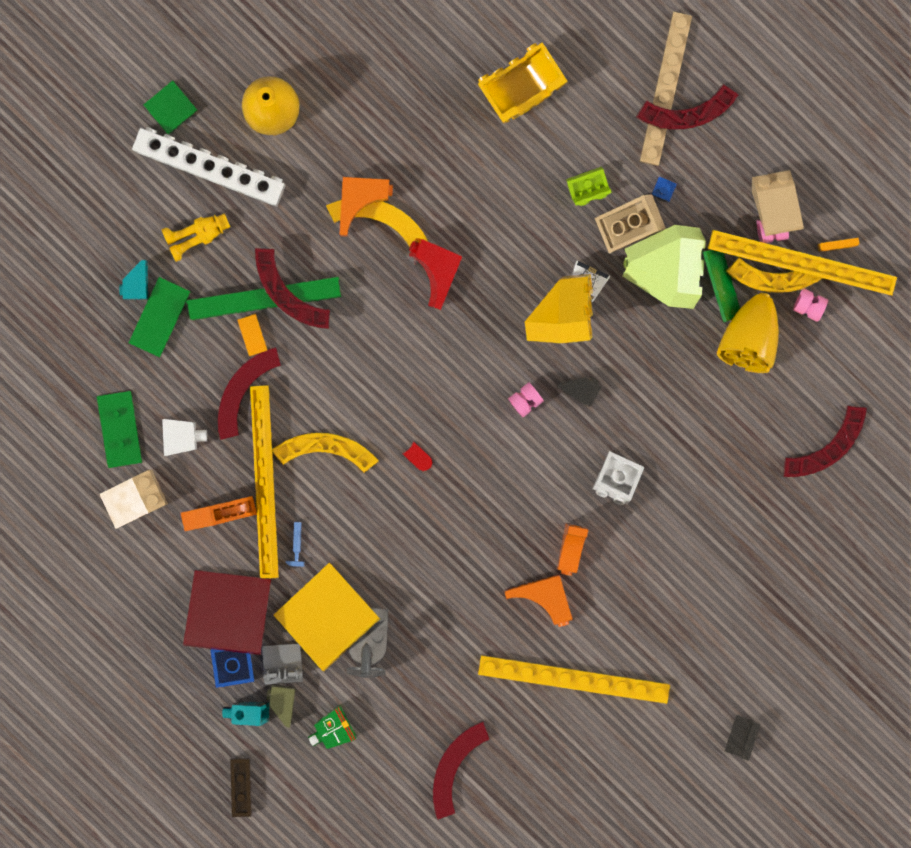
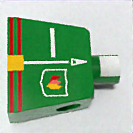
(333, 729)

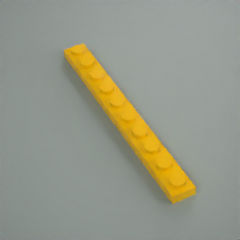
(802, 262)
(264, 481)
(574, 679)

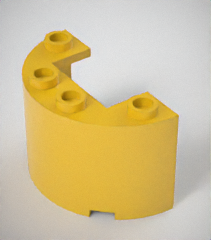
(523, 83)

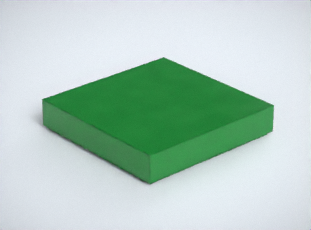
(170, 107)

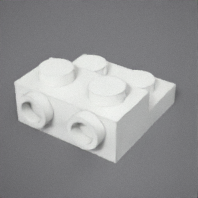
(618, 479)

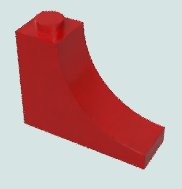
(439, 266)

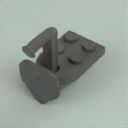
(373, 642)

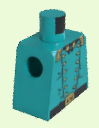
(254, 713)

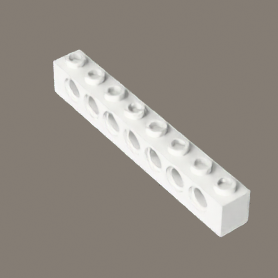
(143, 146)

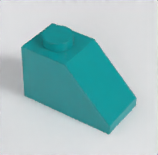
(135, 283)

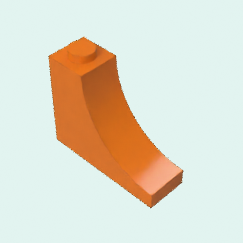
(358, 194)
(218, 513)
(571, 548)
(548, 594)

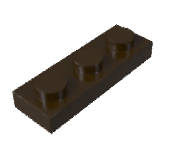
(240, 787)

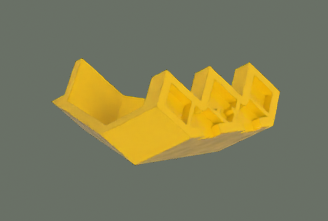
(563, 312)

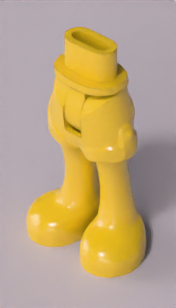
(205, 229)

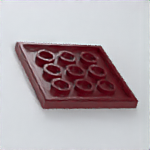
(227, 612)

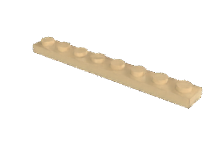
(666, 84)

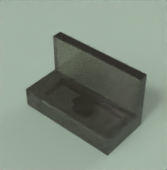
(742, 737)

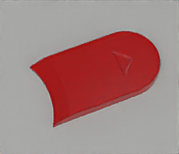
(418, 457)

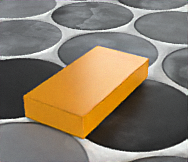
(841, 244)
(252, 335)

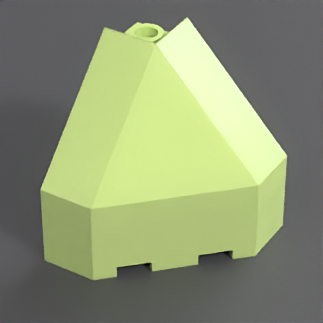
(668, 265)

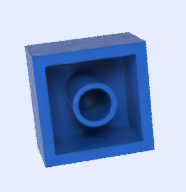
(231, 668)

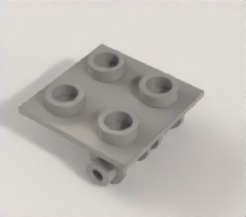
(282, 663)

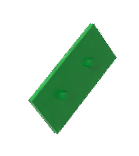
(722, 284)
(159, 317)
(119, 429)

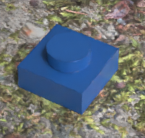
(664, 189)

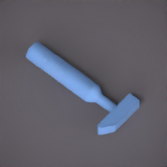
(296, 545)

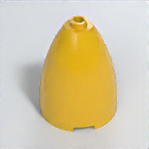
(270, 115)
(752, 336)

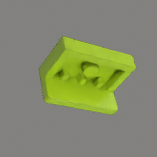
(588, 186)

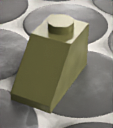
(282, 702)

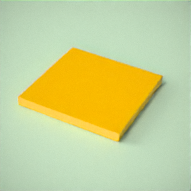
(326, 617)

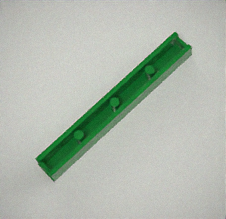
(259, 299)

